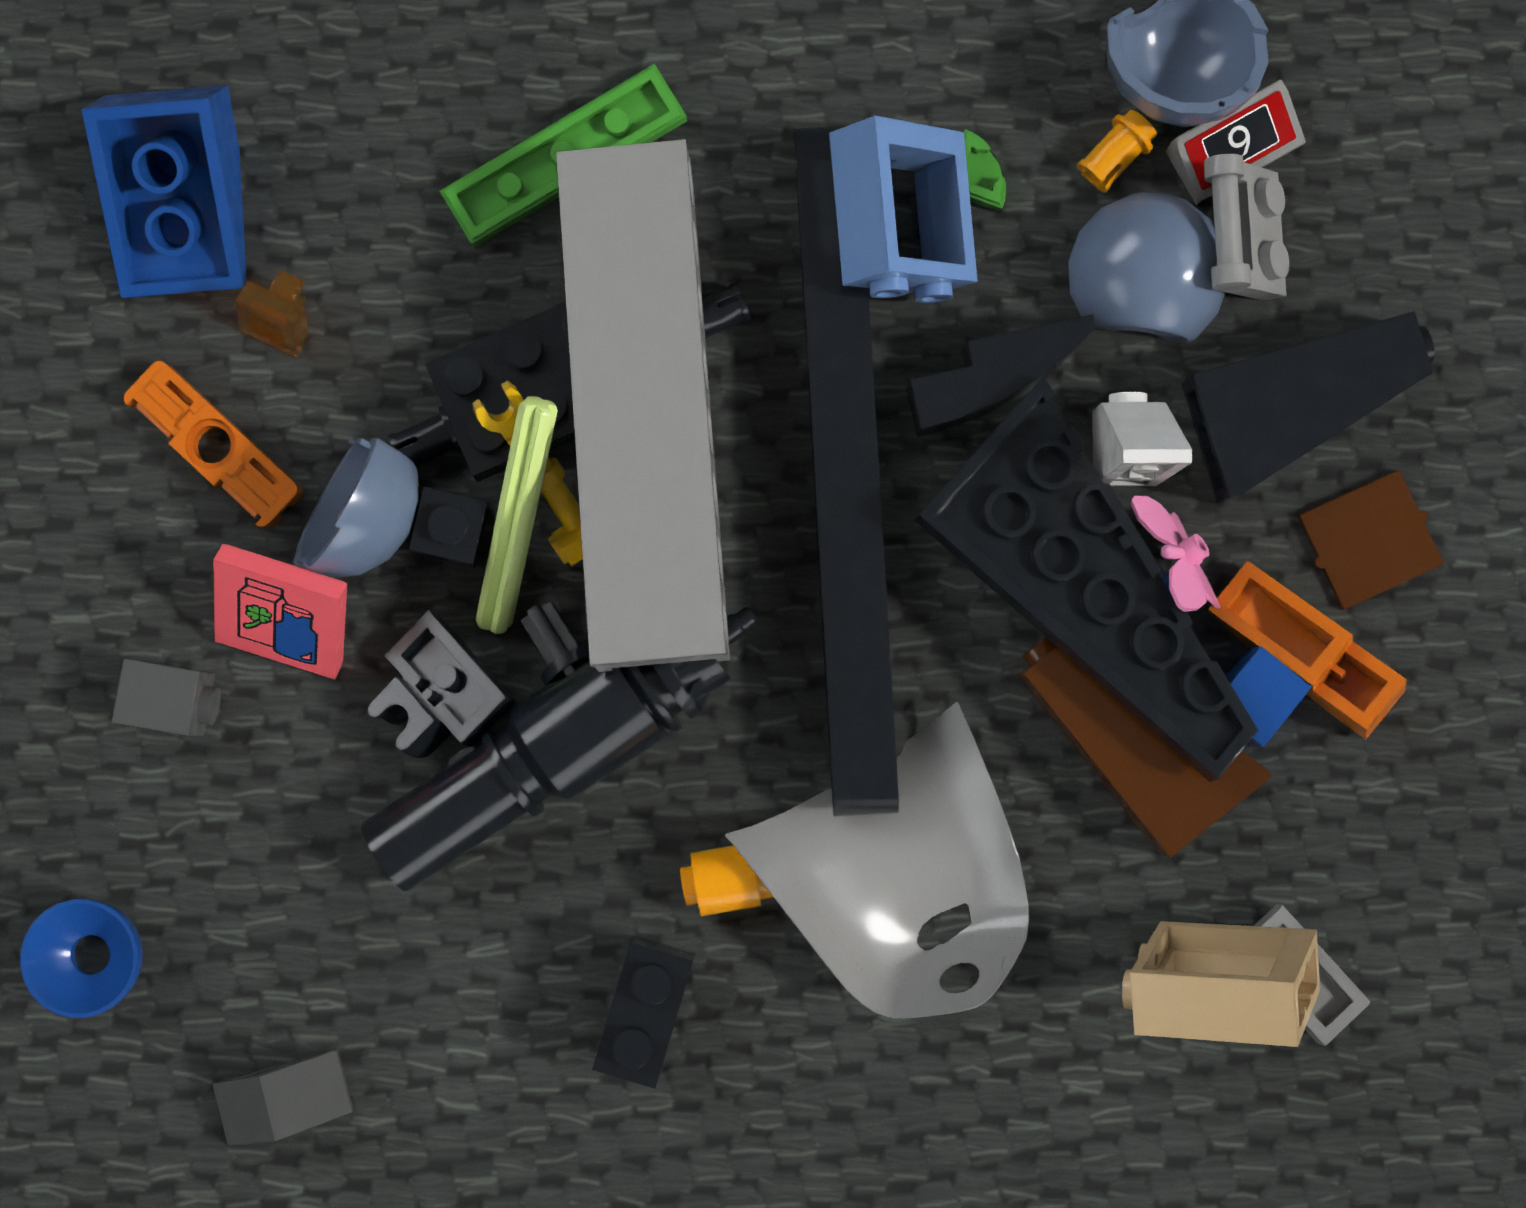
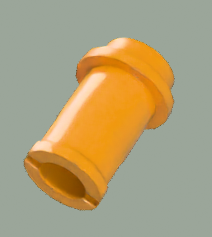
(1118, 149)

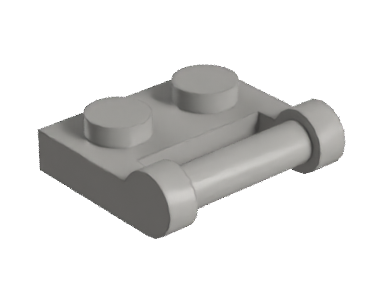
(1247, 228)

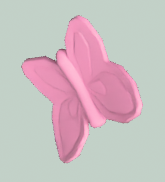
(1186, 578)

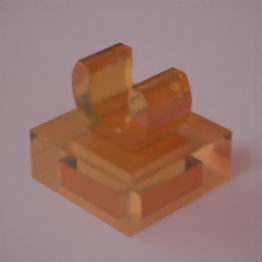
(275, 314)

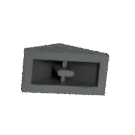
(283, 1099)

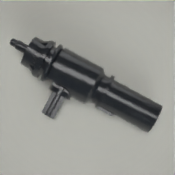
(553, 746)

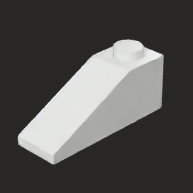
(1137, 441)

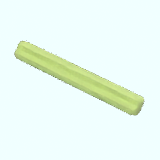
(516, 513)

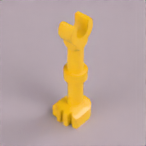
(566, 539)

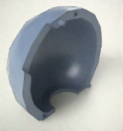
(1188, 58)
(1147, 267)
(361, 512)

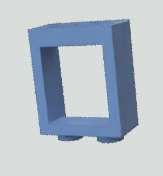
(866, 209)

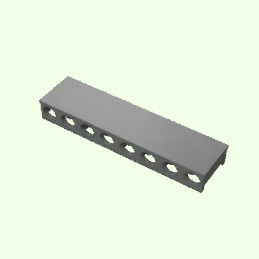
(641, 407)

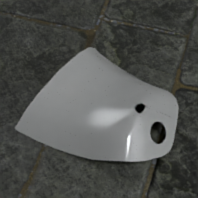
(873, 880)

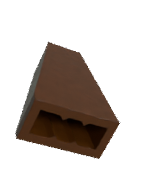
(1137, 767)

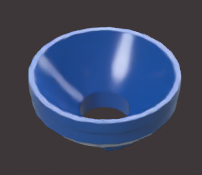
(51, 966)

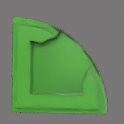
(985, 175)

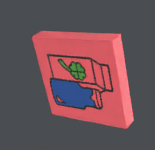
(279, 611)

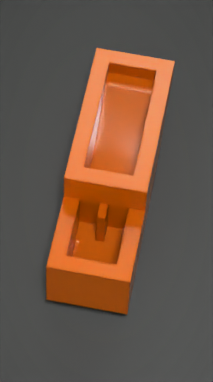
(1321, 652)

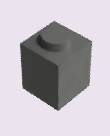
(166, 698)

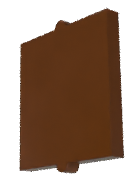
(1370, 540)

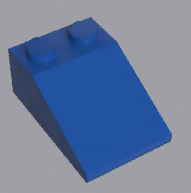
(170, 189)

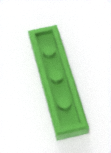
(528, 174)

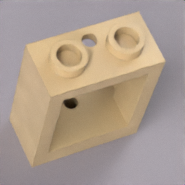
(1224, 983)

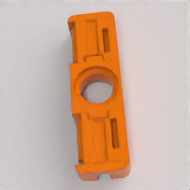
(185, 416)

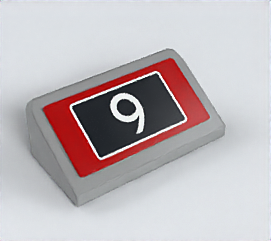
(1258, 131)

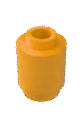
(721, 882)

